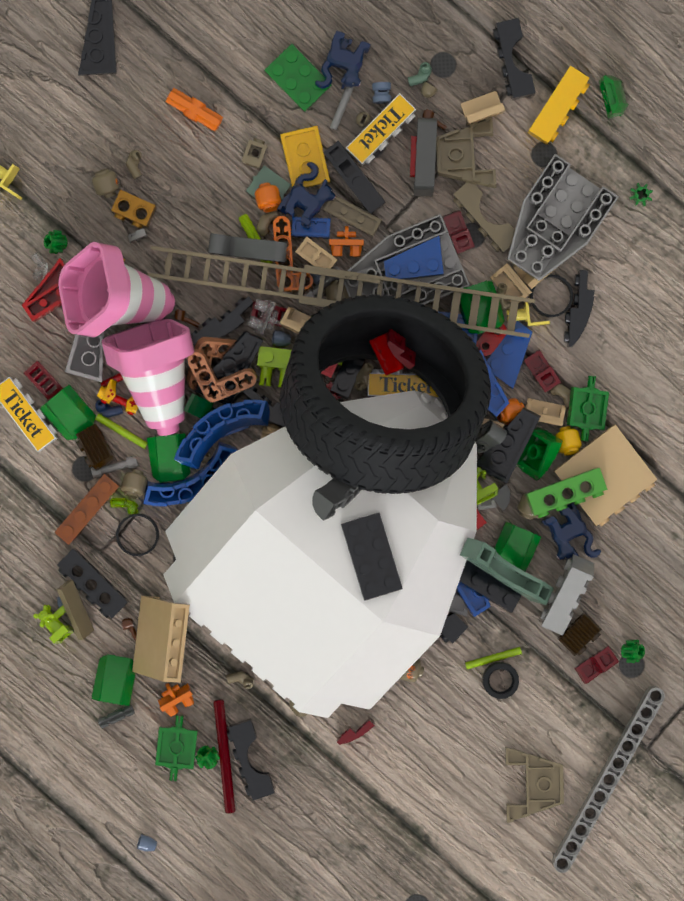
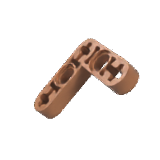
(210, 352)
(219, 385)

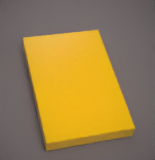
(304, 147)

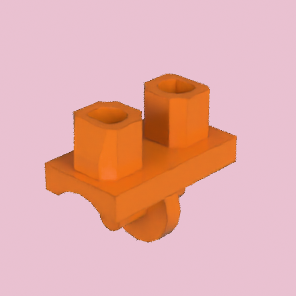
(338, 244)
(173, 696)

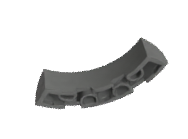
(331, 497)

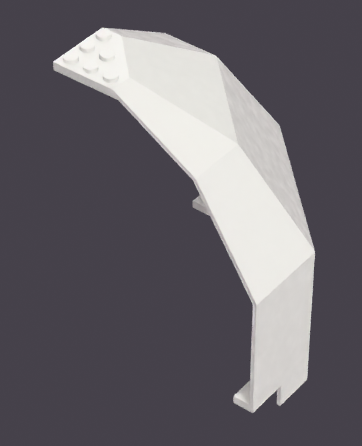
(283, 579)

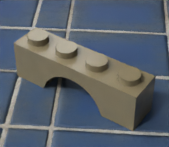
(469, 199)

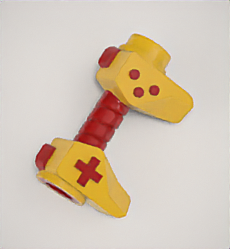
(108, 394)

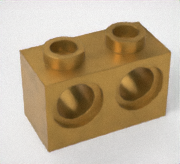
(135, 205)

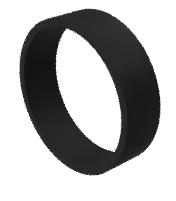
(570, 301)
(118, 539)

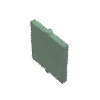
(268, 176)

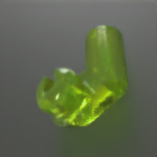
(124, 502)

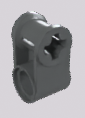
(490, 436)

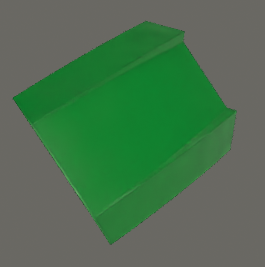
(613, 96)
(484, 306)
(68, 413)
(539, 453)
(162, 454)
(516, 545)
(114, 680)

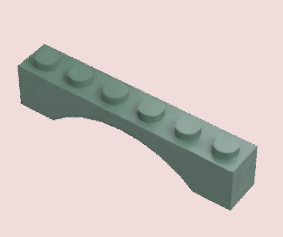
(491, 562)

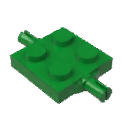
(587, 408)
(176, 747)

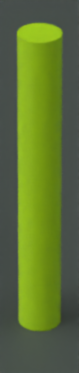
(122, 431)
(493, 658)

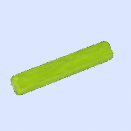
(250, 230)

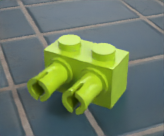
(272, 358)

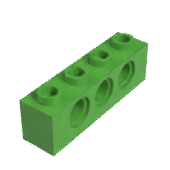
(592, 477)

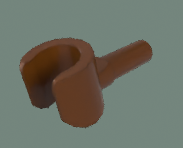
(430, 114)
(180, 316)
(128, 624)

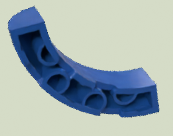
(216, 425)
(185, 490)

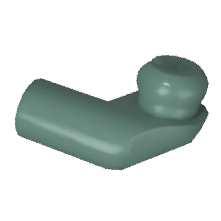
(422, 76)

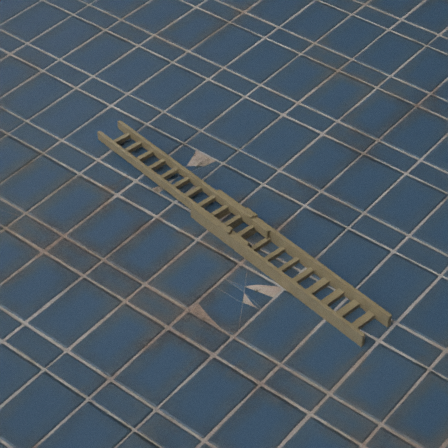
(342, 275)

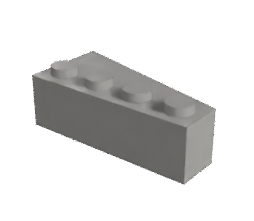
(86, 357)
(567, 595)

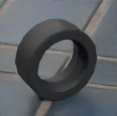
(503, 694)

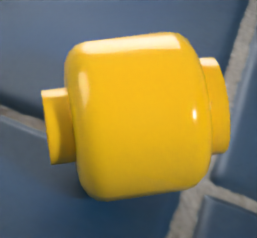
(571, 440)

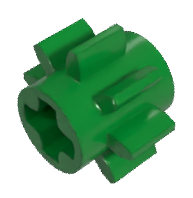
(646, 193)
(55, 242)
(632, 651)
(207, 757)

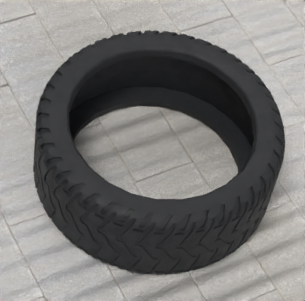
(370, 453)

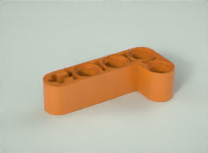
(294, 277)

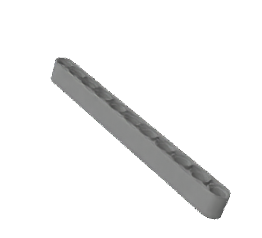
(607, 789)

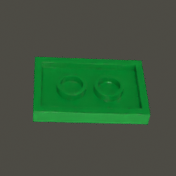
(297, 77)

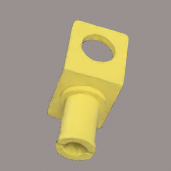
(7, 177)
(523, 314)

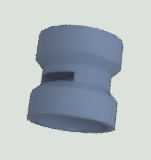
(381, 92)

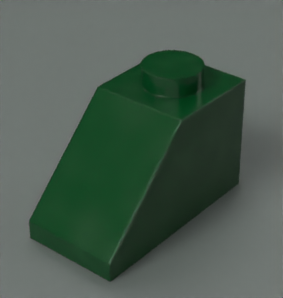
(198, 406)

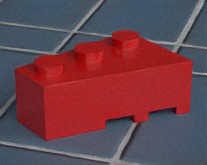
(46, 295)

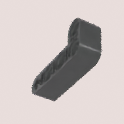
(425, 157)
(247, 248)

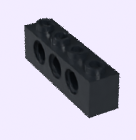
(75, 558)

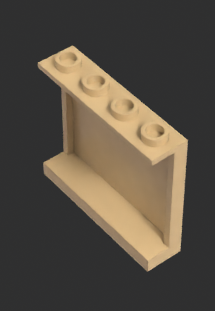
(621, 468)
(160, 639)

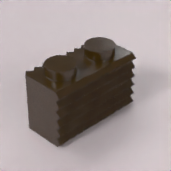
(95, 446)
(579, 634)

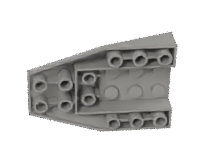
(557, 218)
(400, 242)

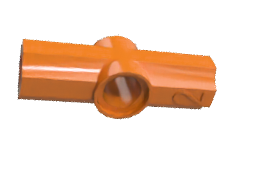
(194, 109)

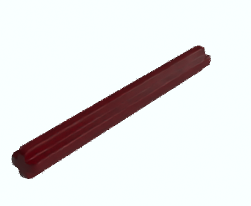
(224, 755)

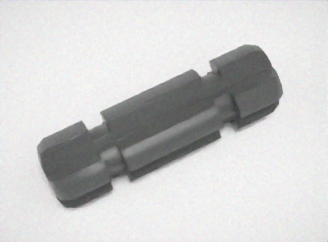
(116, 716)

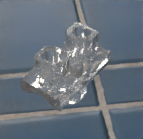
(266, 307)

